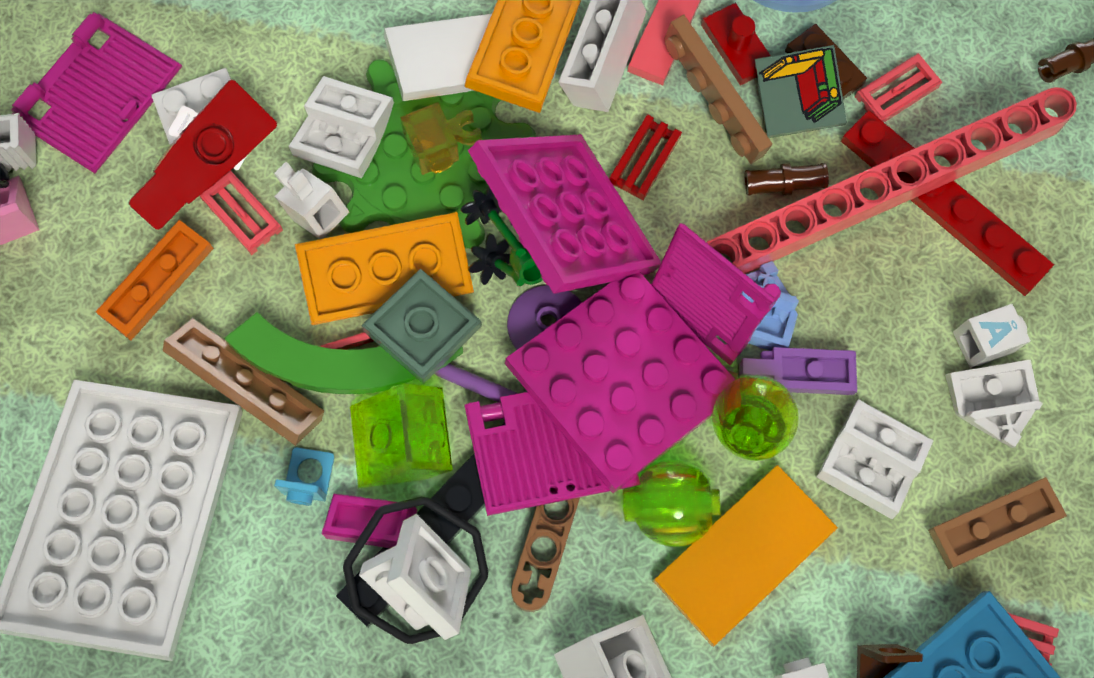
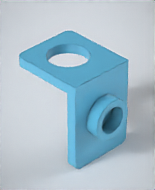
(299, 491)

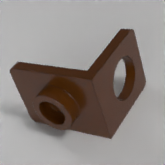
(880, 659)

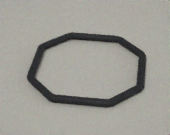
(398, 506)

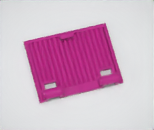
(96, 91)
(708, 294)
(527, 457)

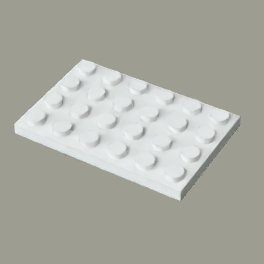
(119, 520)

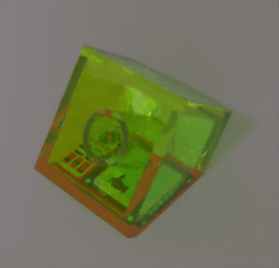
(401, 436)

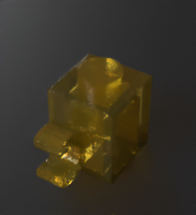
(435, 139)

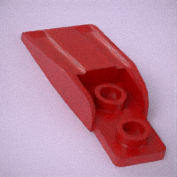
(203, 153)

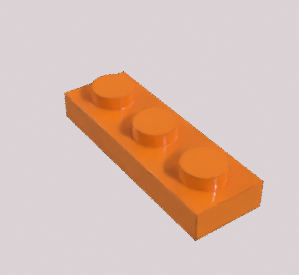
(154, 280)

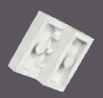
(342, 126)
(875, 459)

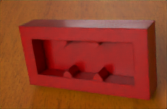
(735, 41)

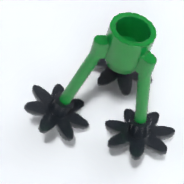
(493, 258)

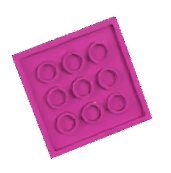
(564, 210)
(621, 378)

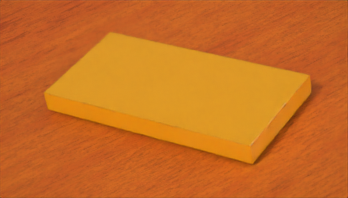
(522, 50)
(364, 268)
(745, 555)

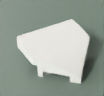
(996, 398)

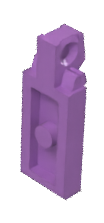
(806, 369)

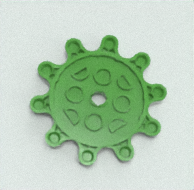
(393, 184)

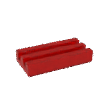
(660, 130)

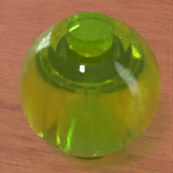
(755, 417)
(672, 503)

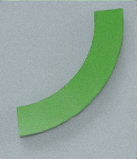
(315, 366)

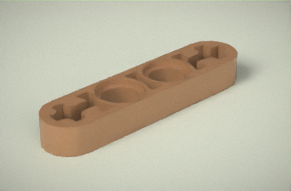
(542, 528)

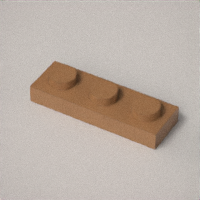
(997, 523)

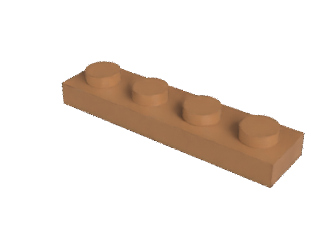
(709, 79)
(250, 388)

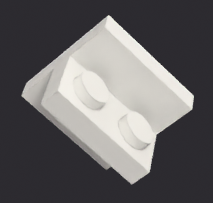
(421, 579)

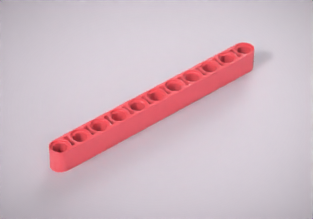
(891, 191)

